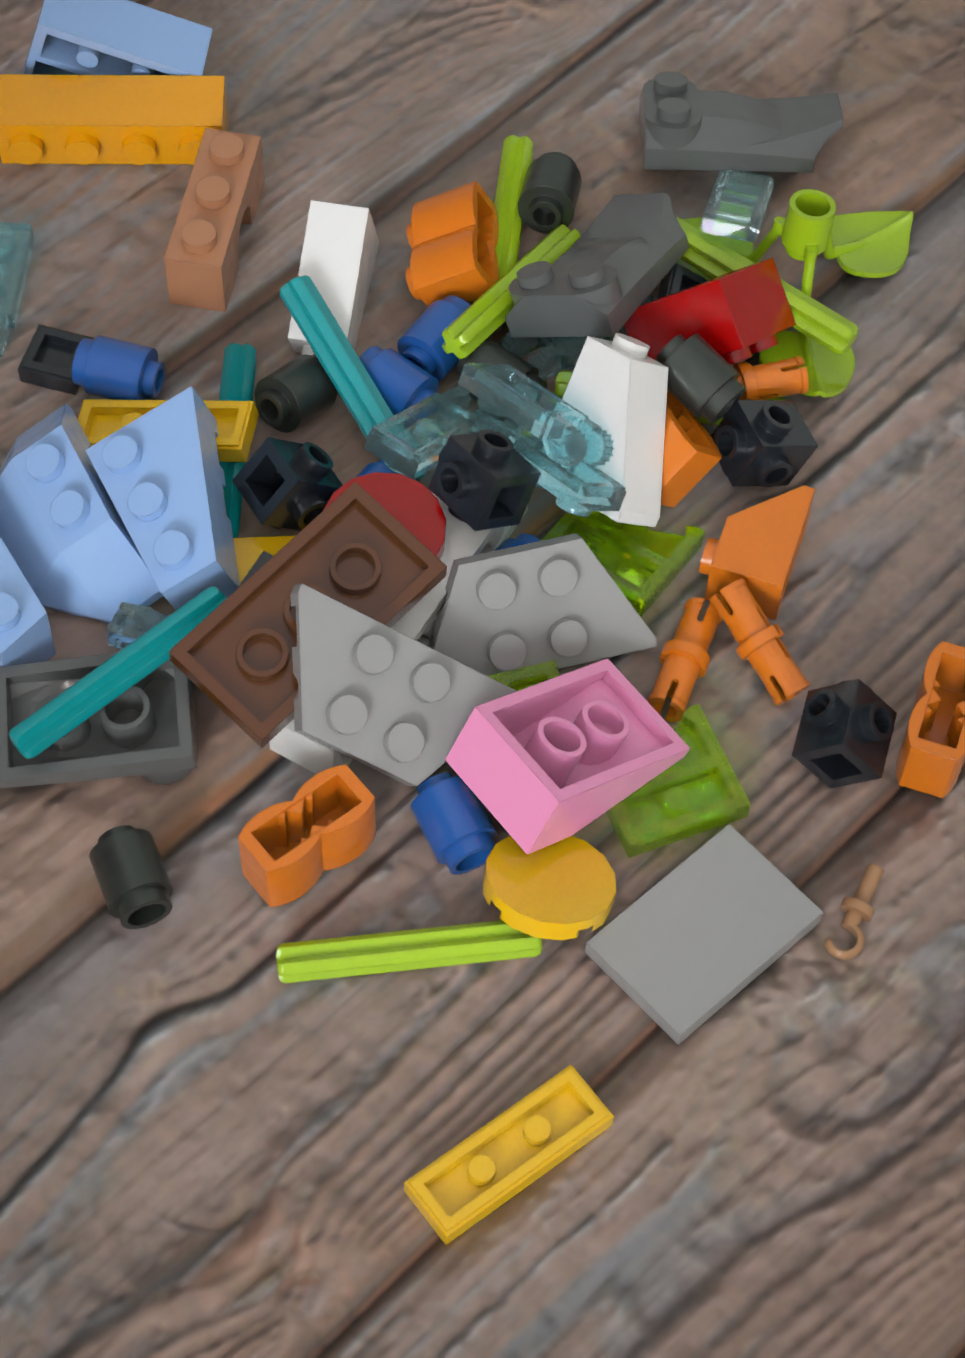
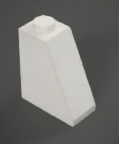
(340, 261)
(627, 398)

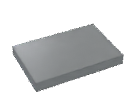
(703, 933)

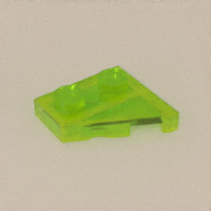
(635, 558)
(685, 798)

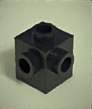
(763, 443)
(484, 480)
(287, 483)
(844, 734)

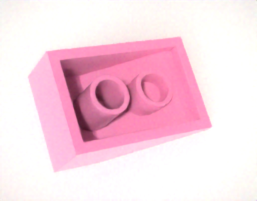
(563, 752)

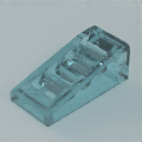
(738, 205)

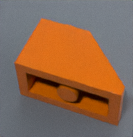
(760, 548)

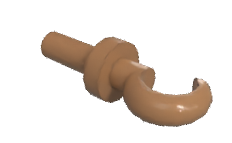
(857, 910)

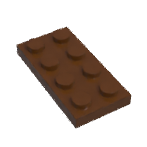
(246, 644)

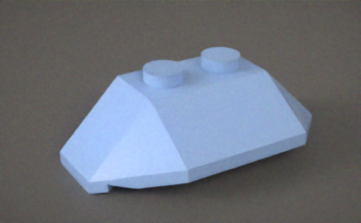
(66, 525)

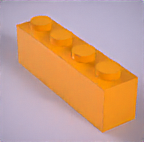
(108, 118)

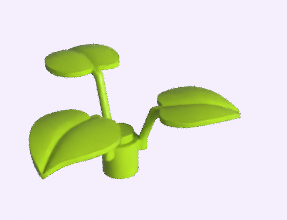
(864, 245)

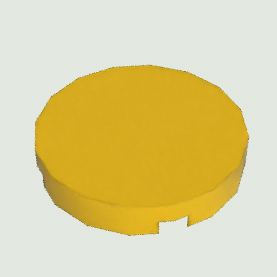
(551, 889)

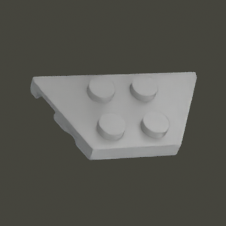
(536, 608)
(379, 690)

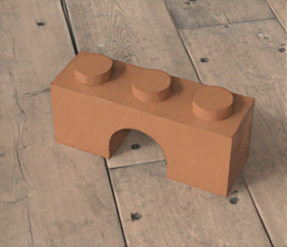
(205, 237)

